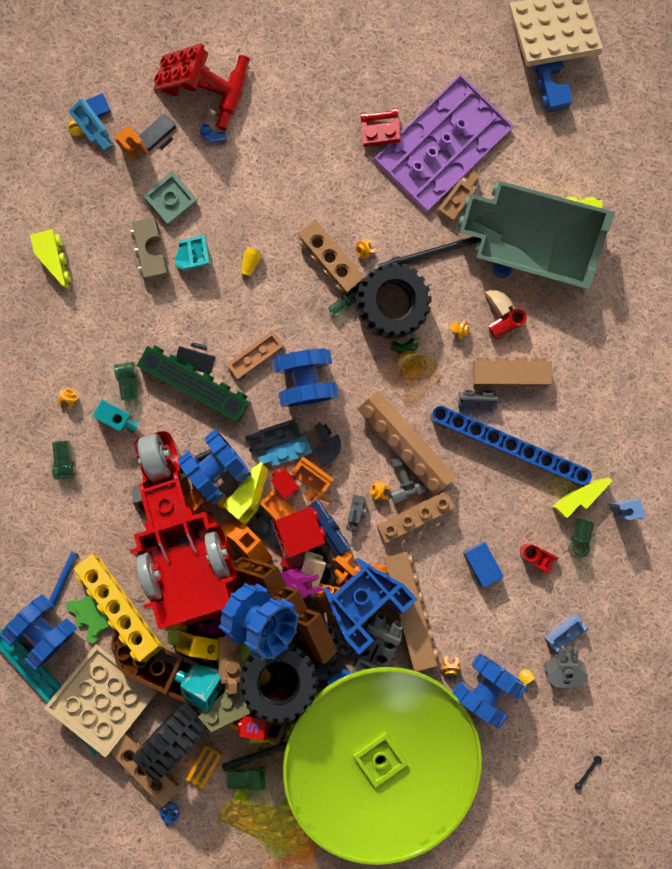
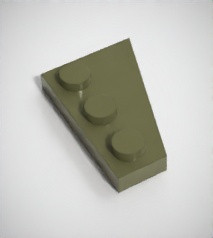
(225, 711)

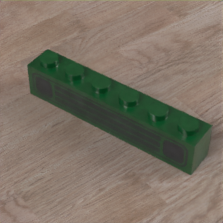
(193, 383)

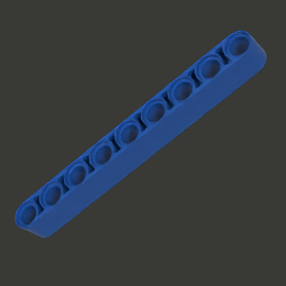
(519, 446)

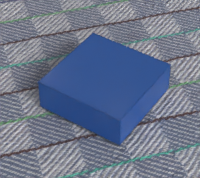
(99, 105)

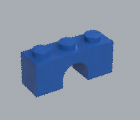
(554, 96)

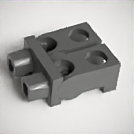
(385, 638)

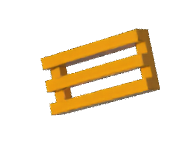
(196, 780)

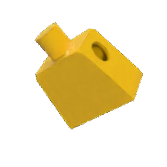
(197, 645)

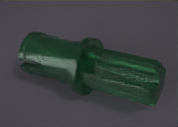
(344, 302)

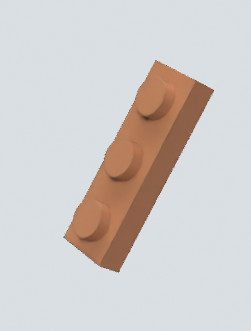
(255, 355)

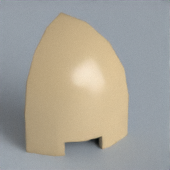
(499, 302)

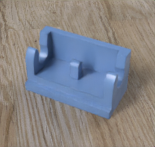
(630, 509)
(566, 632)

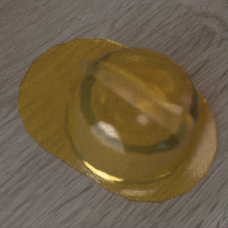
(414, 366)

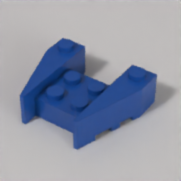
(361, 598)

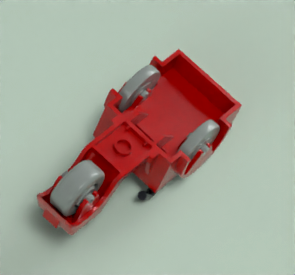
(182, 554)

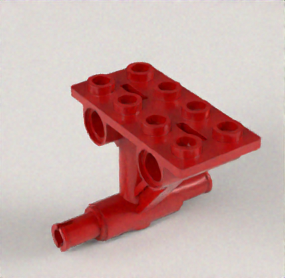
(188, 70)

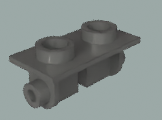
(468, 399)

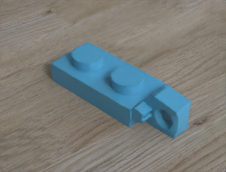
(91, 124)
(286, 451)

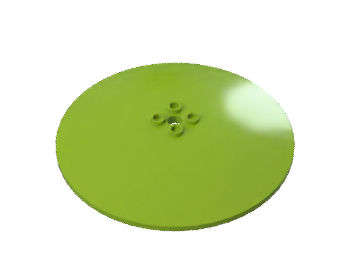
(391, 807)

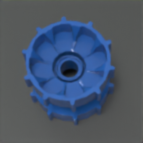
(305, 377)
(216, 465)
(259, 621)
(33, 626)
(488, 692)

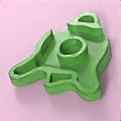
(89, 614)

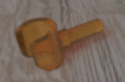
(311, 493)

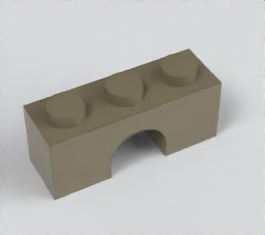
(145, 233)

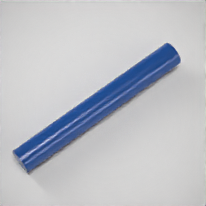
(63, 577)

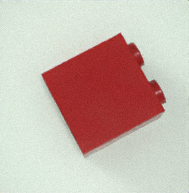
(298, 532)

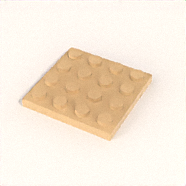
(554, 30)
(99, 701)

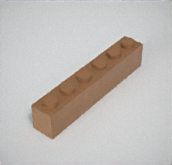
(406, 442)
(413, 619)

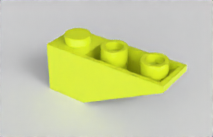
(47, 248)
(246, 498)

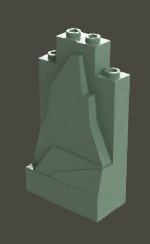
(538, 232)

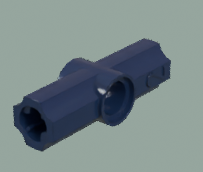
(331, 529)

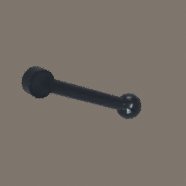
(597, 759)

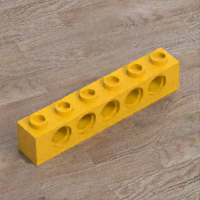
(150, 643)

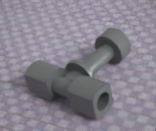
(408, 488)

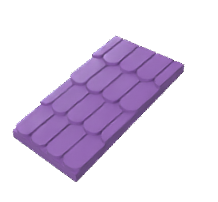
(443, 143)

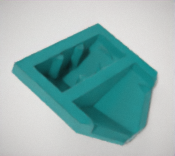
(192, 253)

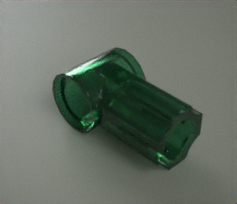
(126, 379)
(63, 464)
(581, 535)
(252, 779)

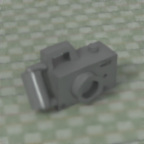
(356, 512)

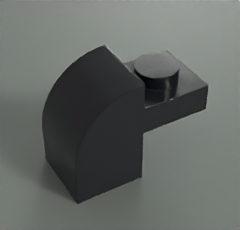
(330, 448)

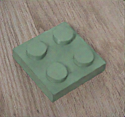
(170, 198)

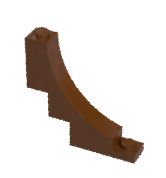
(310, 626)

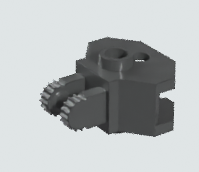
(566, 667)

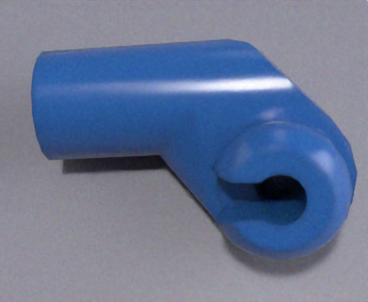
(212, 137)

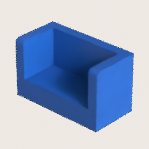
(483, 564)

